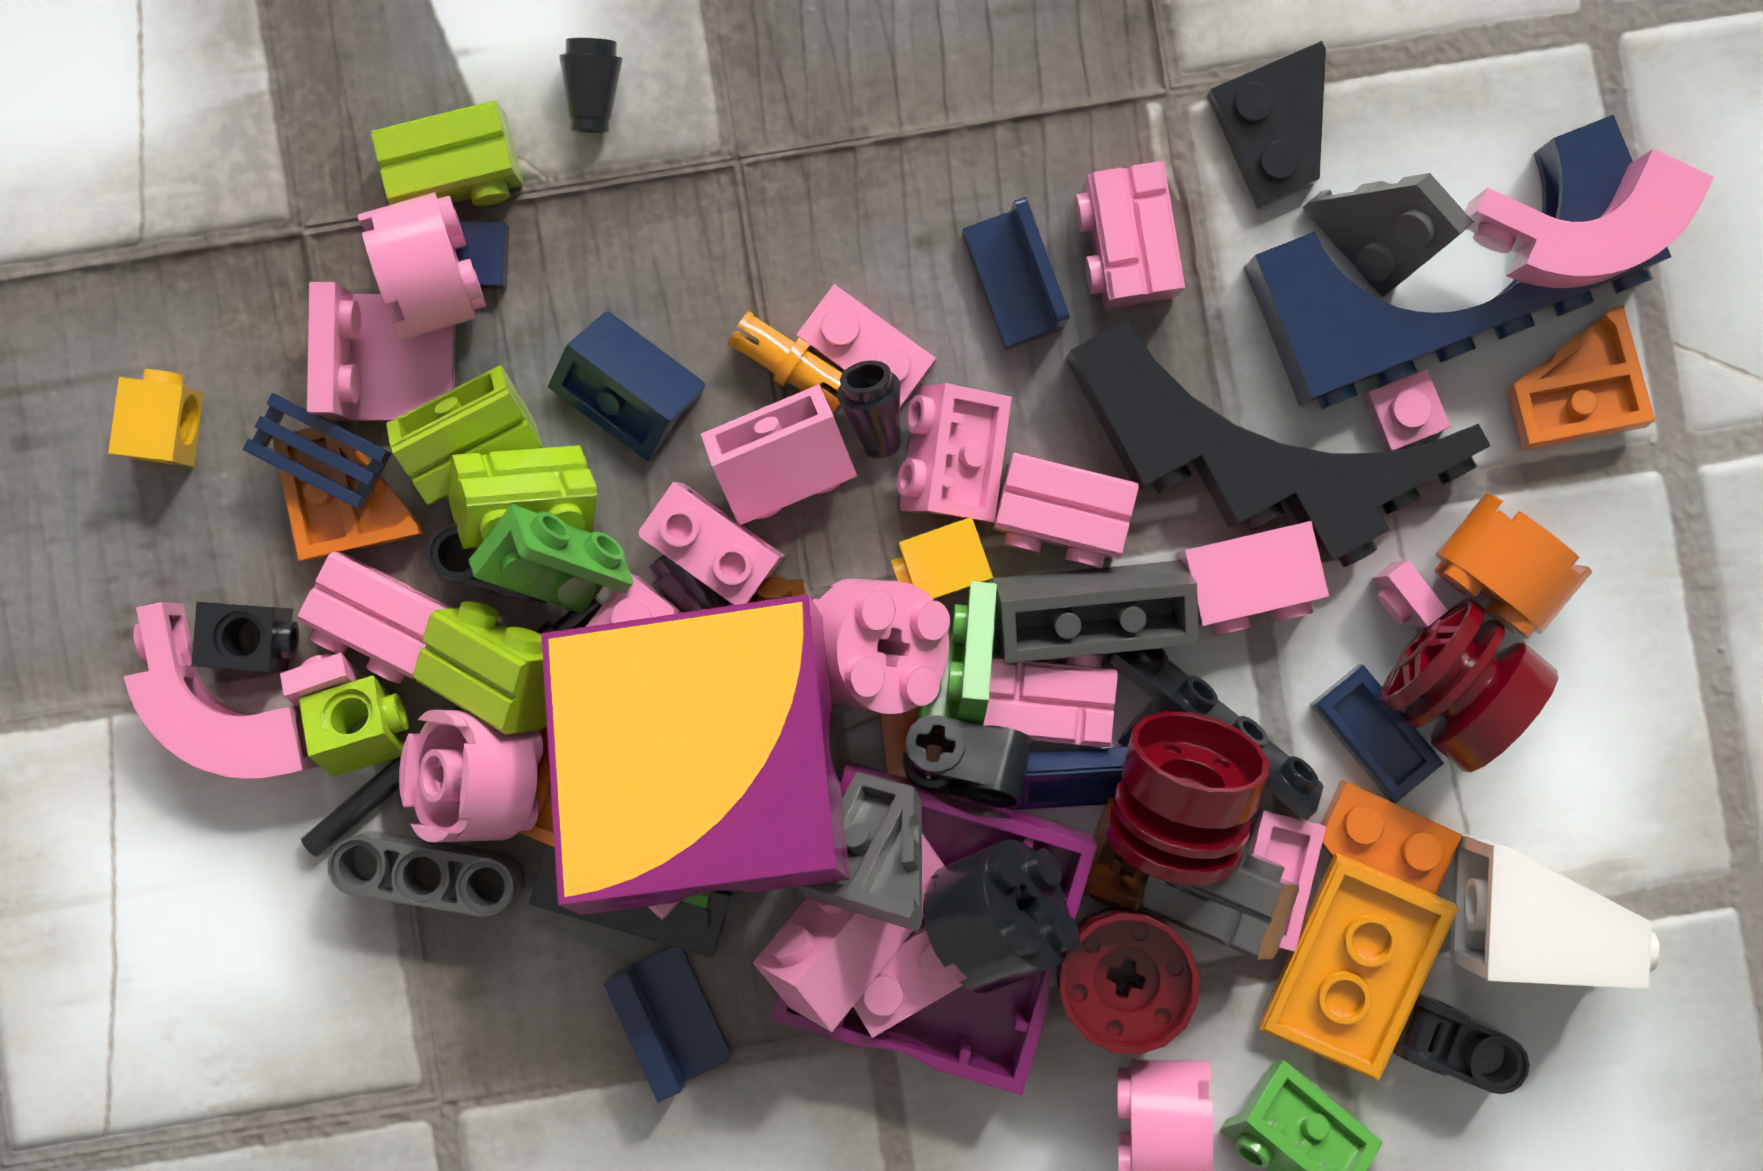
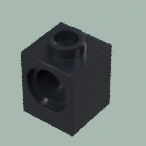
(218, 643)

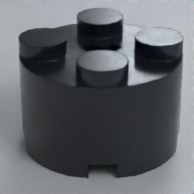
(1000, 915)

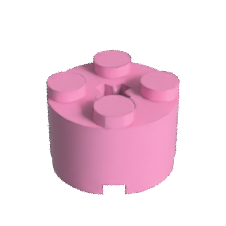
(418, 266)
(883, 644)
(469, 778)
(1167, 1116)

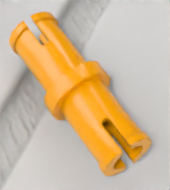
(785, 358)

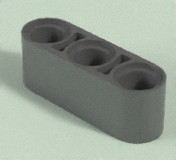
(397, 880)

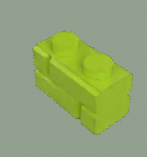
(451, 154)
(469, 419)
(533, 479)
(485, 667)

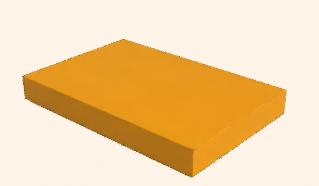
(1357, 966)

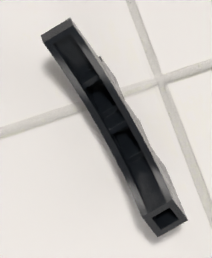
(1163, 428)

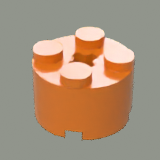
(1513, 565)

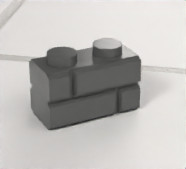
(1240, 912)

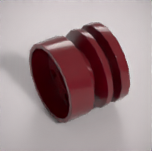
(1479, 696)
(1186, 798)
(1147, 1011)

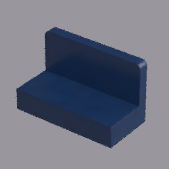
(1016, 276)
(625, 384)
(667, 1020)

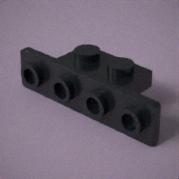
(1175, 691)

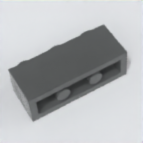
(1096, 611)

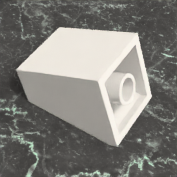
(1540, 926)

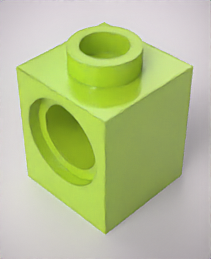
(331, 714)

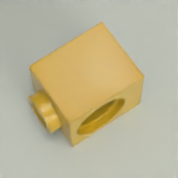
(156, 419)
(943, 559)

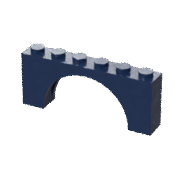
(1341, 335)

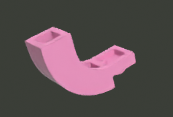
(1644, 217)
(193, 721)

